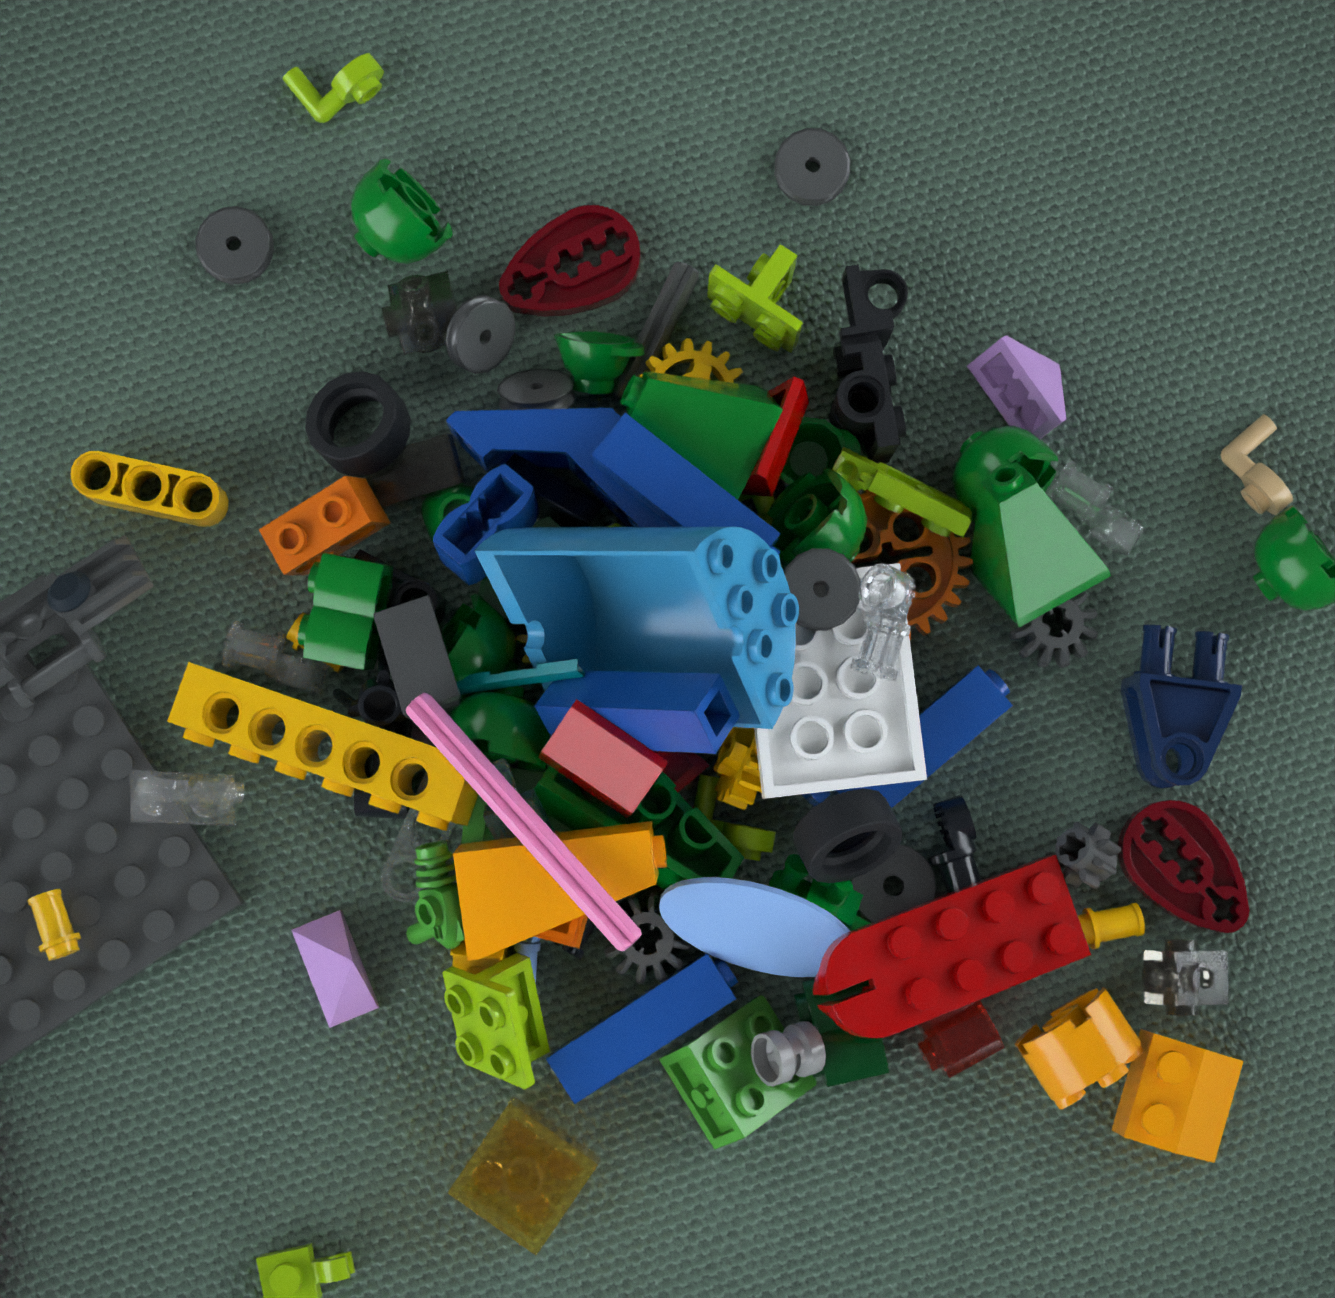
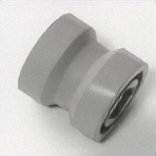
(781, 1055)

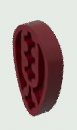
(567, 236)
(1199, 840)

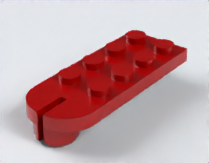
(952, 950)

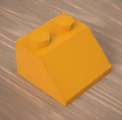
(1177, 1097)

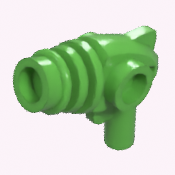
(438, 901)

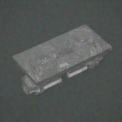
(184, 798)

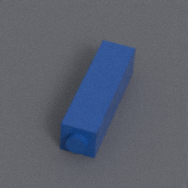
(671, 483)
(653, 707)
(952, 723)
(642, 1026)

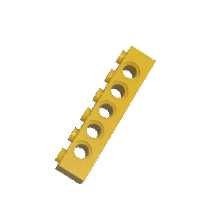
(203, 710)

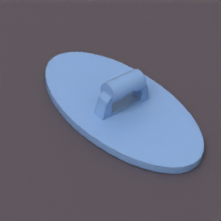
(751, 924)

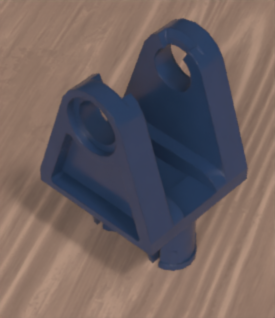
(1178, 711)

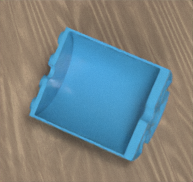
(654, 605)

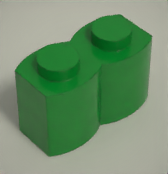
(342, 618)

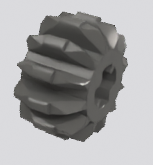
(1063, 641)
(663, 944)

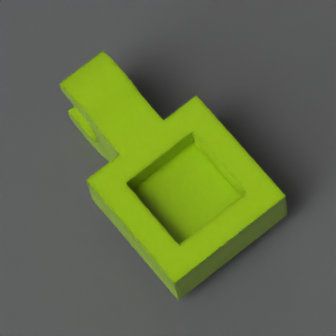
(298, 1274)

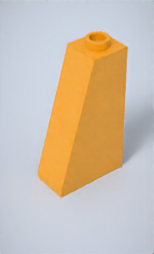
(513, 897)

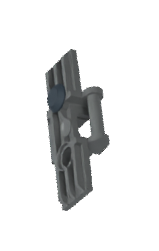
(68, 607)

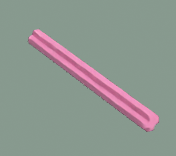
(523, 822)

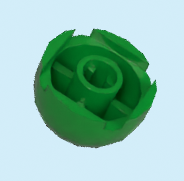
(396, 216)
(997, 447)
(818, 515)
(1294, 563)
(479, 641)
(504, 726)

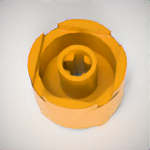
(1079, 1046)

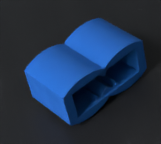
(497, 503)

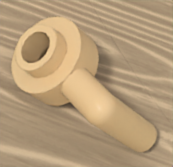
(1263, 486)

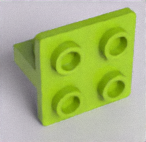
(758, 300)
(498, 1019)

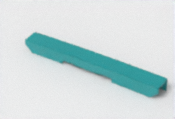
(543, 673)

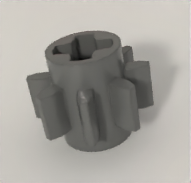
(1086, 855)

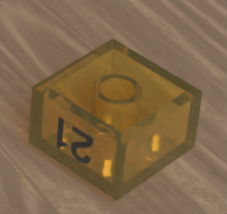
(524, 1175)

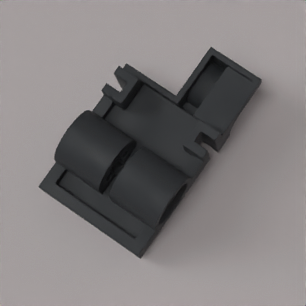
(868, 369)

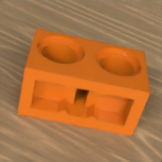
(324, 524)

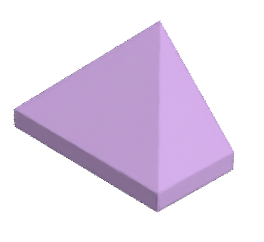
(1021, 385)
(335, 968)

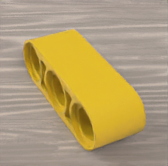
(129, 475)

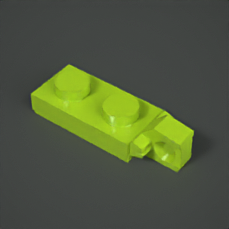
(899, 491)

